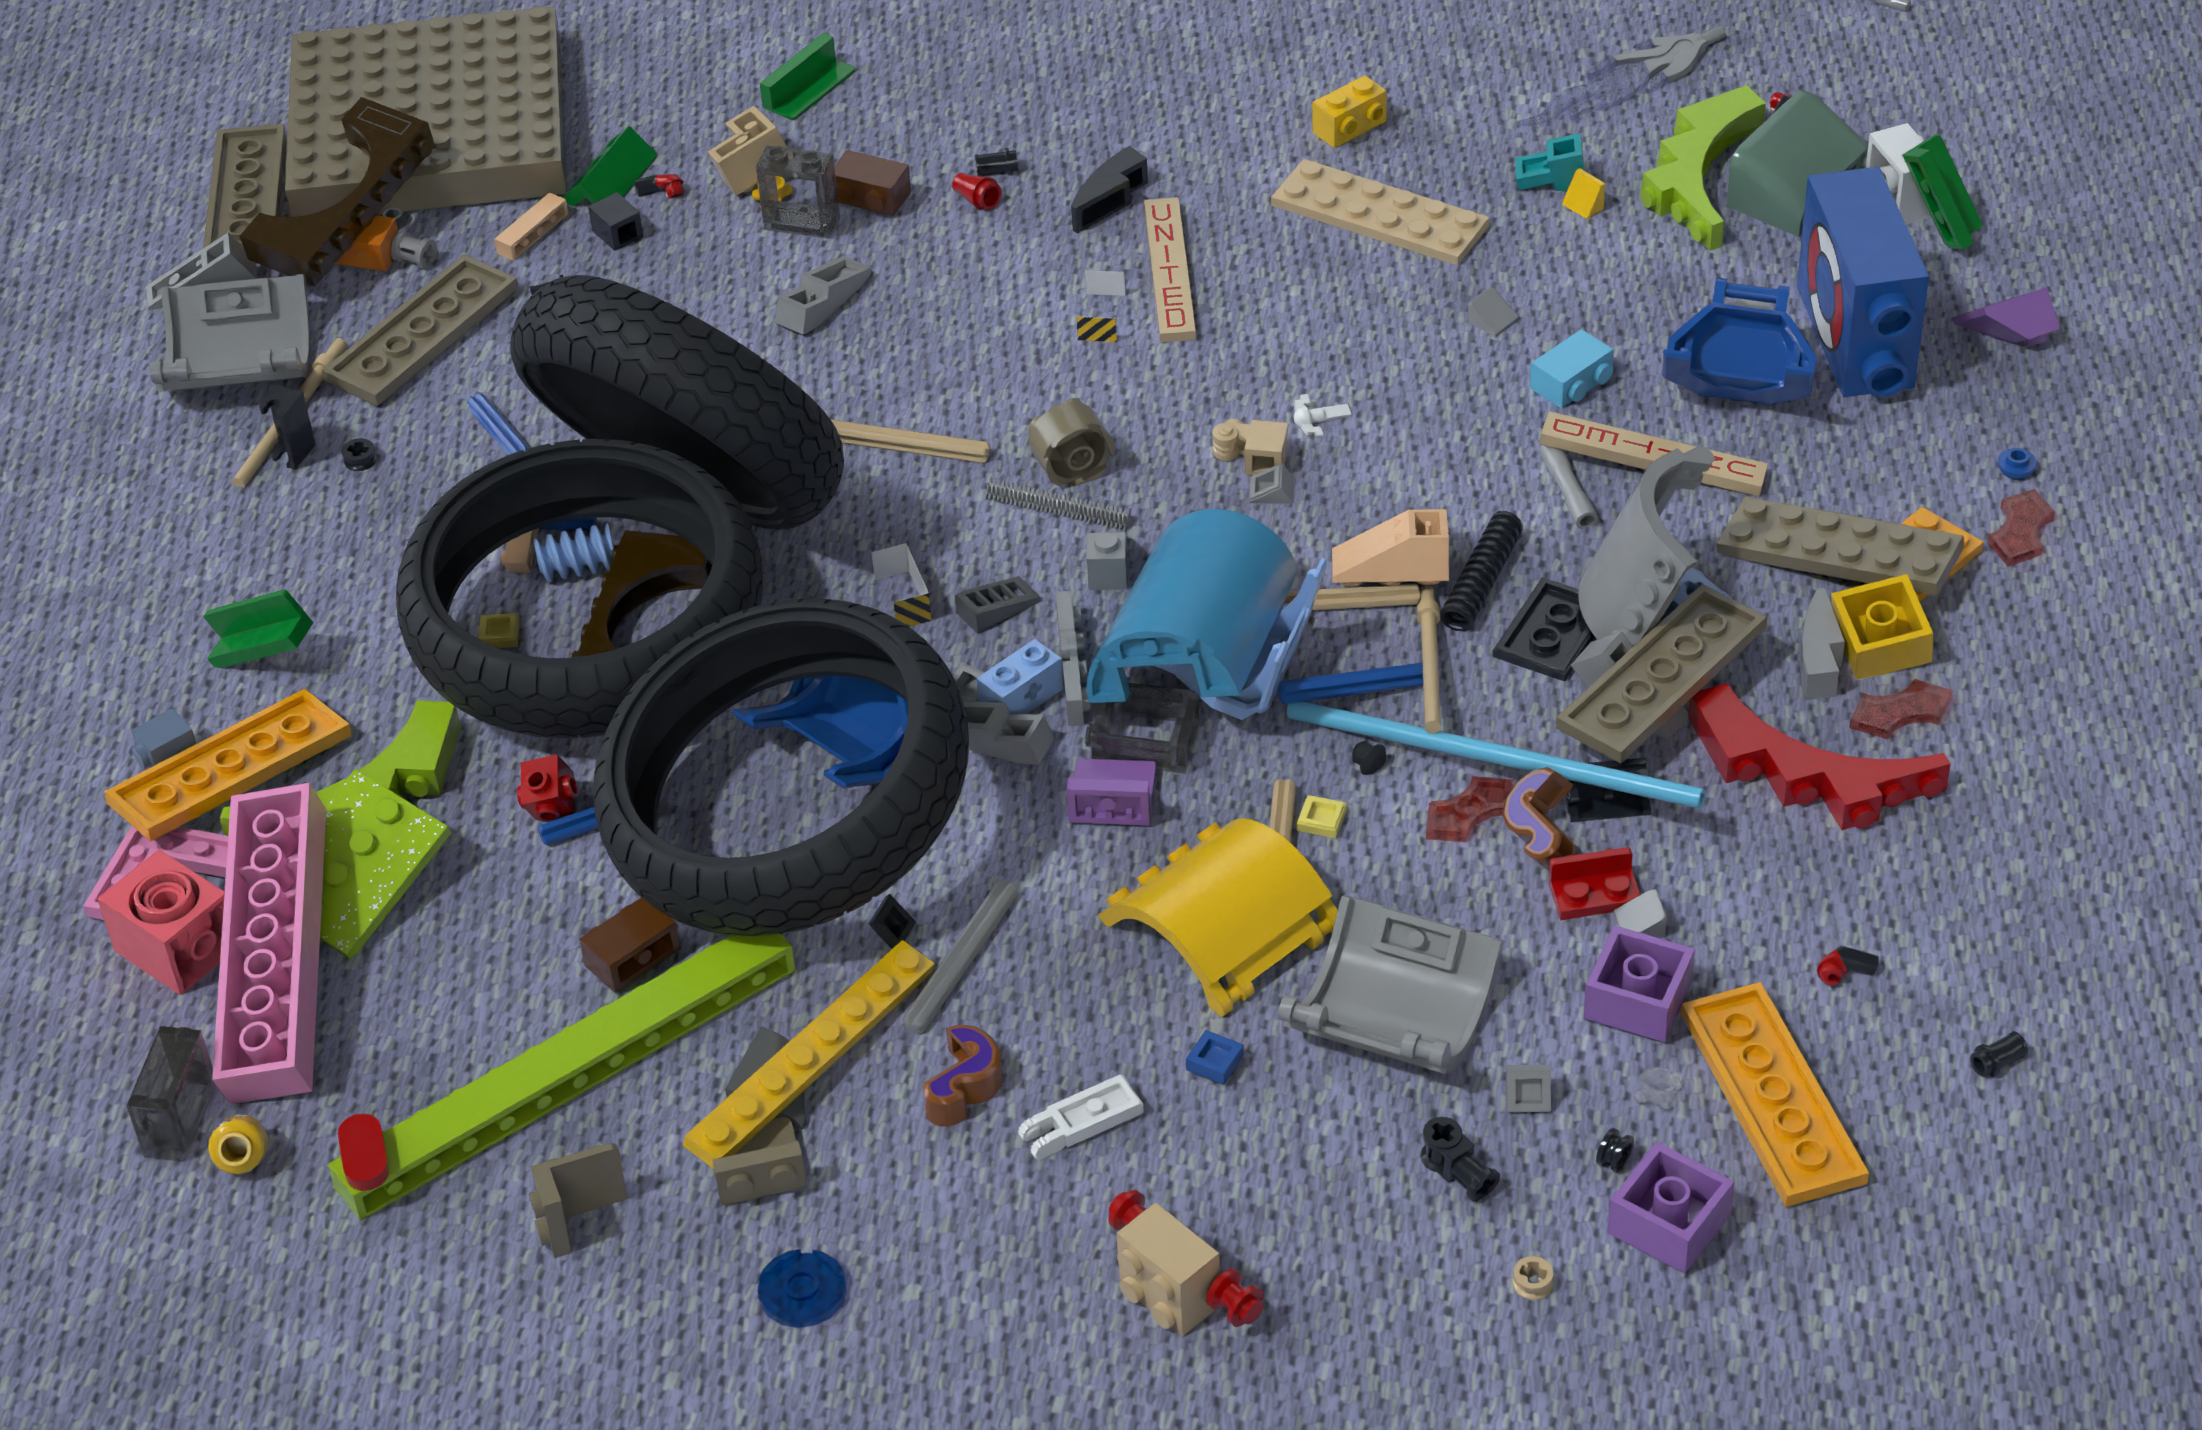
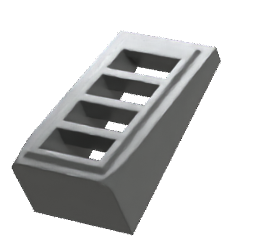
(980, 614)

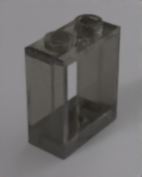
(794, 217)
(1153, 703)
(171, 1093)

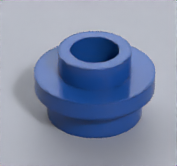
(2017, 463)

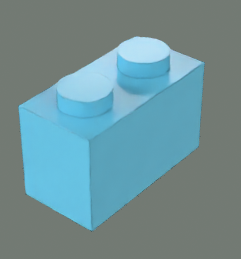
(1572, 369)

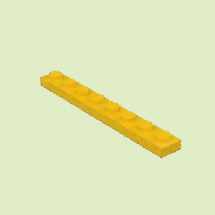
(808, 1054)

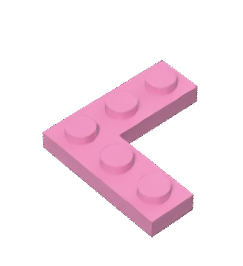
(193, 848)

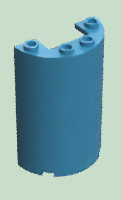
(1198, 602)

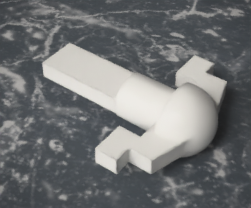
(1306, 417)

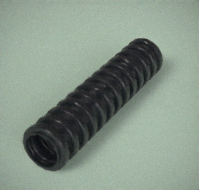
(1481, 570)

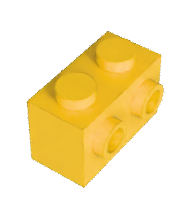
(1349, 111)

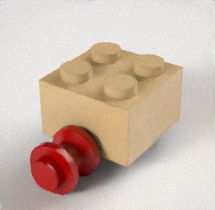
(1175, 1269)

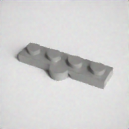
(1071, 647)

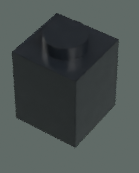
(615, 221)

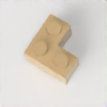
(739, 154)

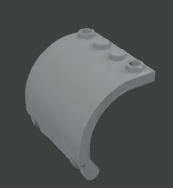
(234, 333)
(1639, 560)
(1399, 986)

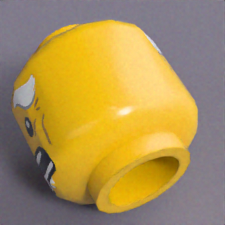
(238, 1144)

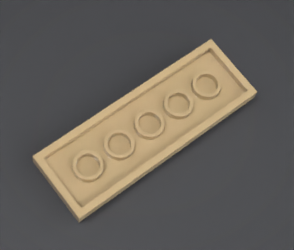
(1380, 211)

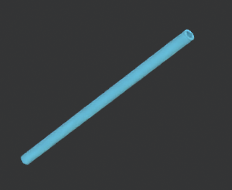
(1498, 754)

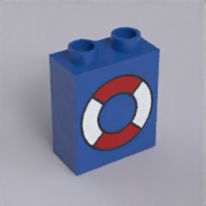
(1862, 282)

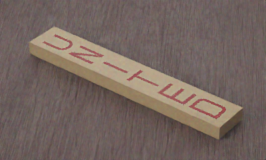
(1169, 270)
(1642, 449)

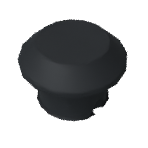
(1369, 757)

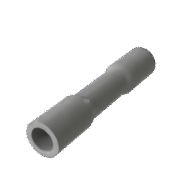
(1576, 499)

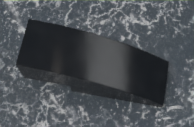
(1109, 188)

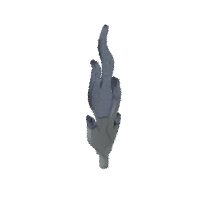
(1661, 57)

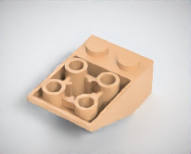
(1396, 551)

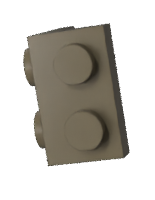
(763, 1166)
(573, 1187)

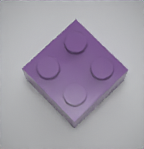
(1639, 983)
(1670, 1207)

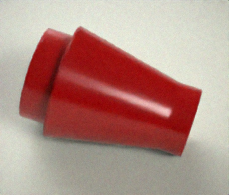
(978, 190)

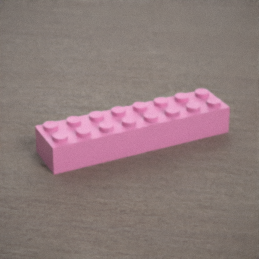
(270, 944)

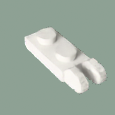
(1081, 1116)

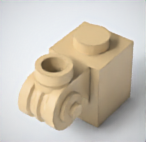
(1260, 442)

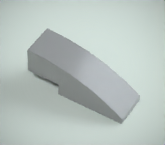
(820, 294)
(1820, 649)
(1007, 735)

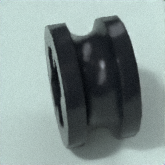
(362, 462)
(1614, 1149)

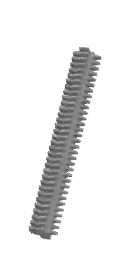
(1058, 505)

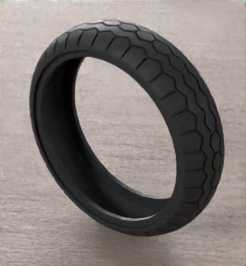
(662, 378)
(548, 488)
(832, 869)

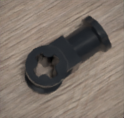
(1453, 1158)

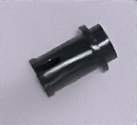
(996, 162)
(1998, 1054)

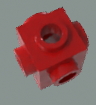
(547, 788)

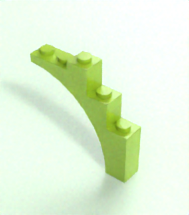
(1684, 159)
(413, 761)

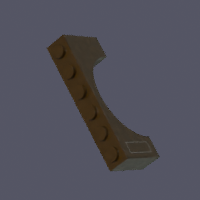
(317, 240)
(640, 570)

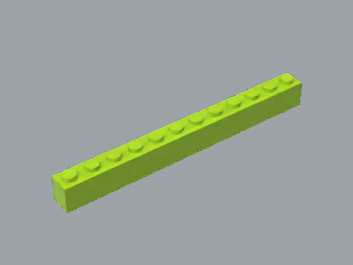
(569, 1064)

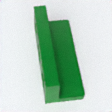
(804, 79)
(613, 169)
(1943, 192)
(257, 628)

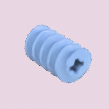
(574, 553)

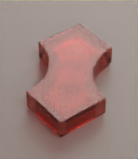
(2018, 536)
(1887, 713)
(1457, 816)

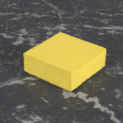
(500, 630)
(1321, 816)

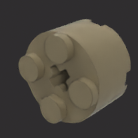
(1071, 443)

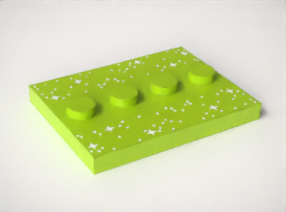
(370, 858)

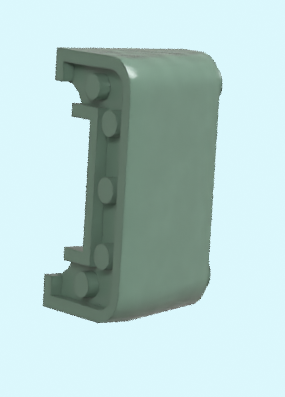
(1774, 162)

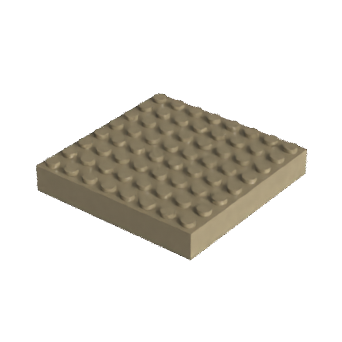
(476, 79)

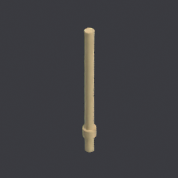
(270, 439)
(1428, 617)

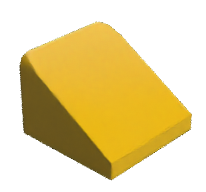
(1585, 194)

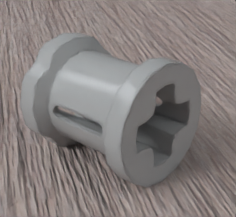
(413, 250)

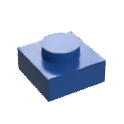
(1214, 1057)

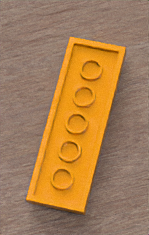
(227, 764)
(1774, 1094)

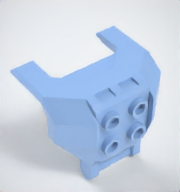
(1272, 659)

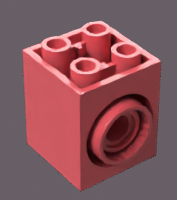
(165, 921)

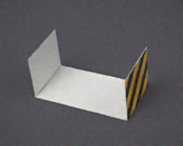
(1098, 327)
(897, 561)

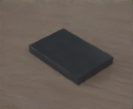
(1546, 631)

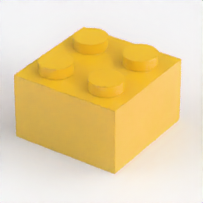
(1883, 627)

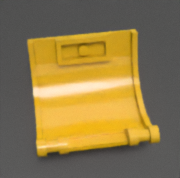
(1230, 906)

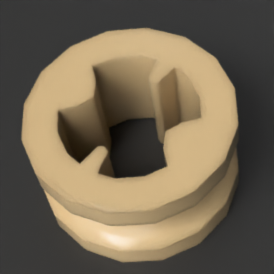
(1545, 1273)

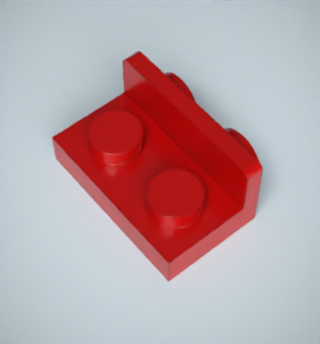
(1592, 882)

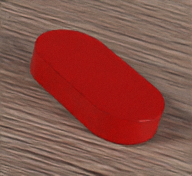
(363, 1152)

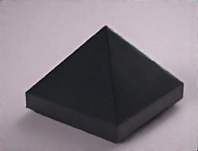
(892, 922)

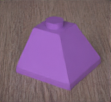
(2014, 319)

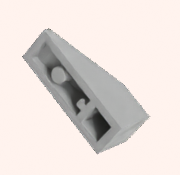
(218, 262)

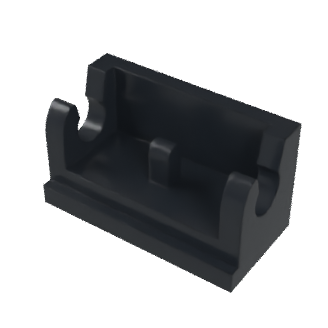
(291, 423)
(1598, 803)

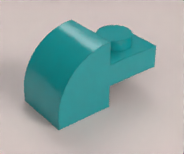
(1554, 166)

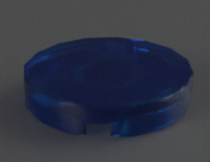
(801, 1301)

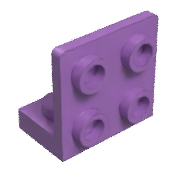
(1111, 792)

